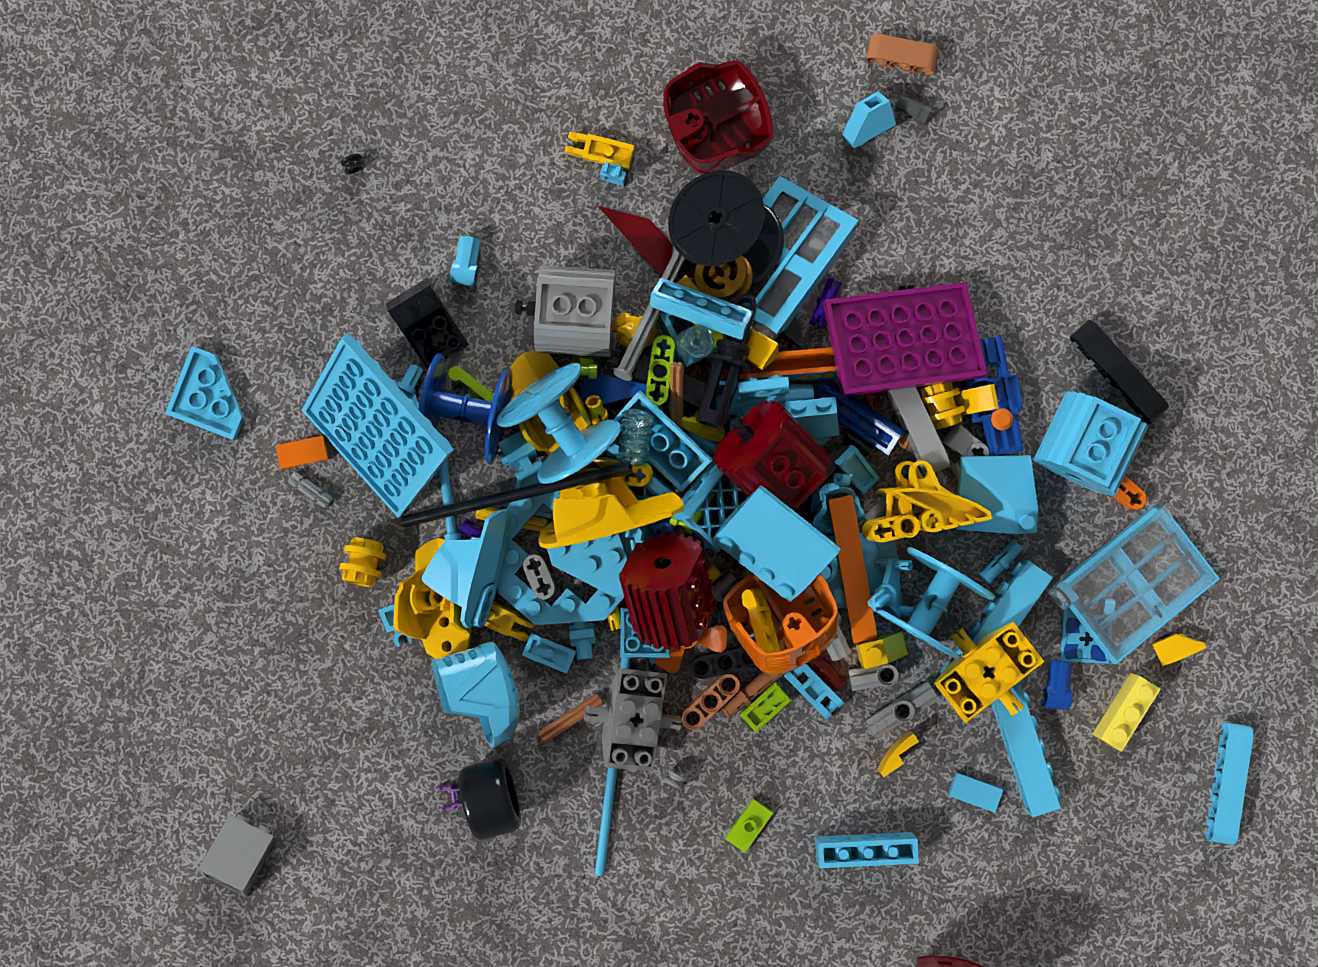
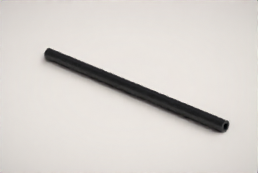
(516, 494)

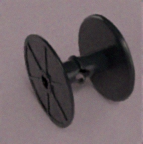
(723, 219)

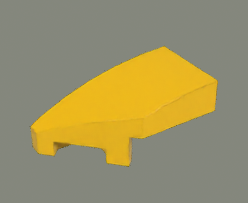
(702, 430)
(1176, 648)

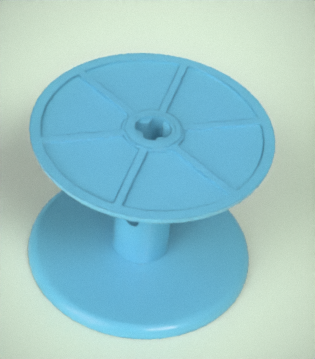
(576, 446)
(935, 600)

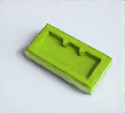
(765, 706)
(749, 825)

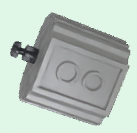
(573, 311)

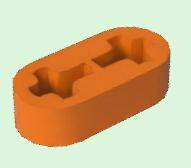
(1133, 489)

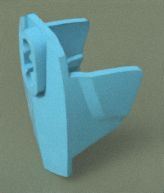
(471, 569)

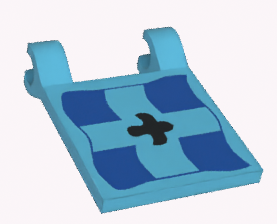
(1077, 643)

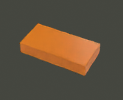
(302, 452)

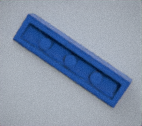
(862, 418)

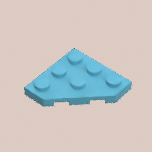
(205, 396)
(593, 562)

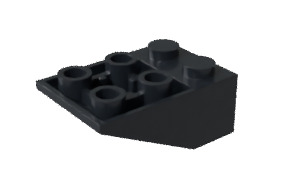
(426, 323)

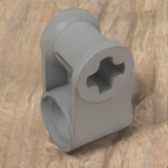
(963, 442)

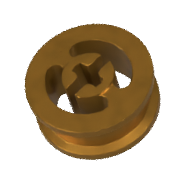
(731, 284)

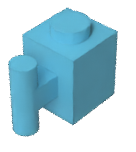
(518, 452)

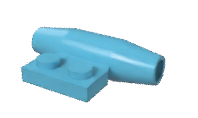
(774, 388)

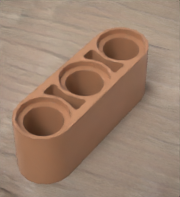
(903, 53)
(706, 712)

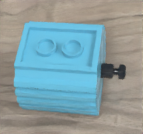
(1091, 441)

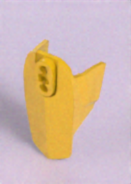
(601, 511)

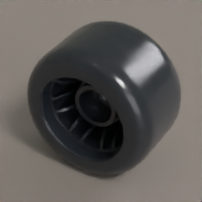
(489, 798)

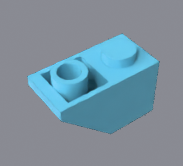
(869, 119)

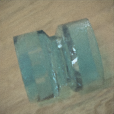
(694, 342)

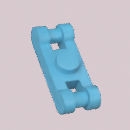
(814, 690)

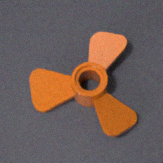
(712, 638)

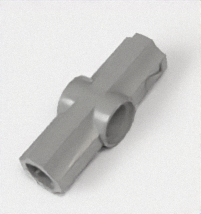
(916, 701)

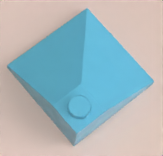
(1003, 487)

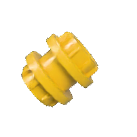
(941, 404)
(362, 562)

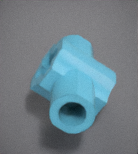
(582, 636)

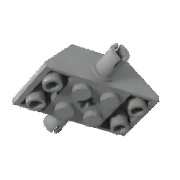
(633, 742)

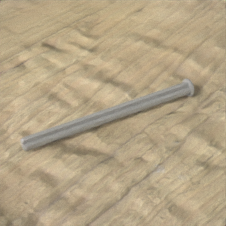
(647, 324)

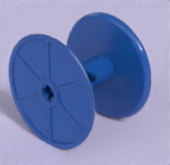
(437, 403)

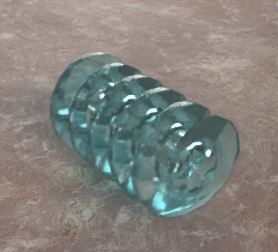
(636, 437)

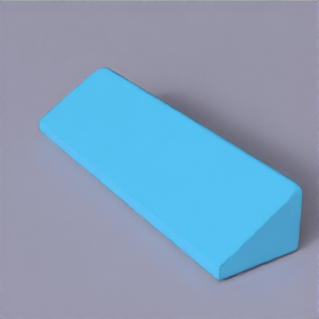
(700, 308)

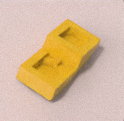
(977, 399)
(891, 759)

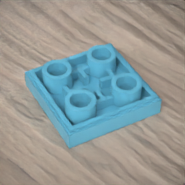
(631, 645)

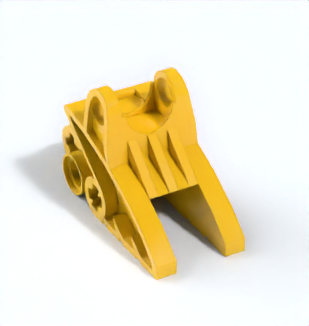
(930, 501)

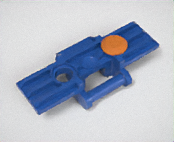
(1000, 424)

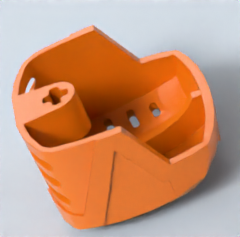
(797, 631)

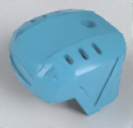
(480, 686)

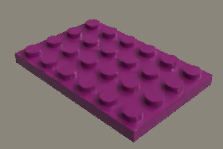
(904, 339)

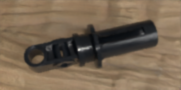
(730, 356)

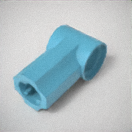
(465, 266)

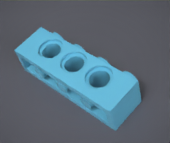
(866, 850)

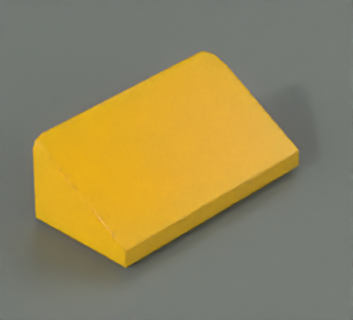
(762, 350)

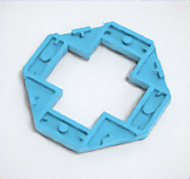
(568, 606)

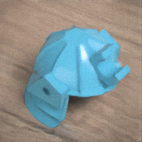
(820, 506)

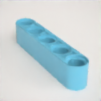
(1230, 784)

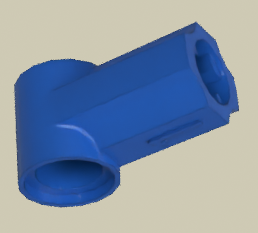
(1058, 691)

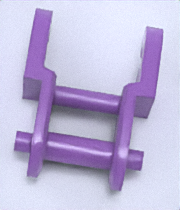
(452, 790)

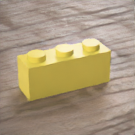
(1126, 711)

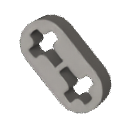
(533, 578)

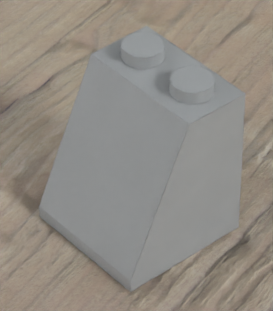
(237, 854)

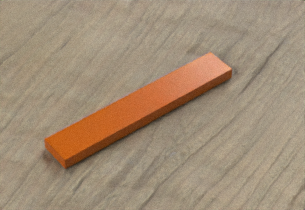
(852, 568)

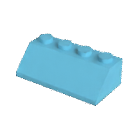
(670, 447)

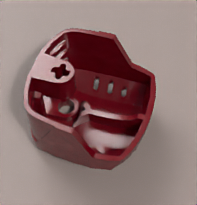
(726, 118)

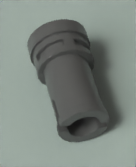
(917, 110)

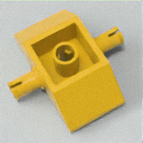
(1009, 660)

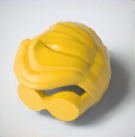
(626, 326)

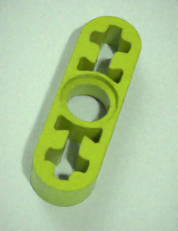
(669, 354)

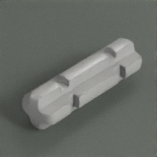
(310, 489)

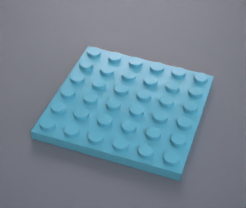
(375, 426)

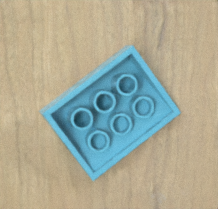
(775, 543)

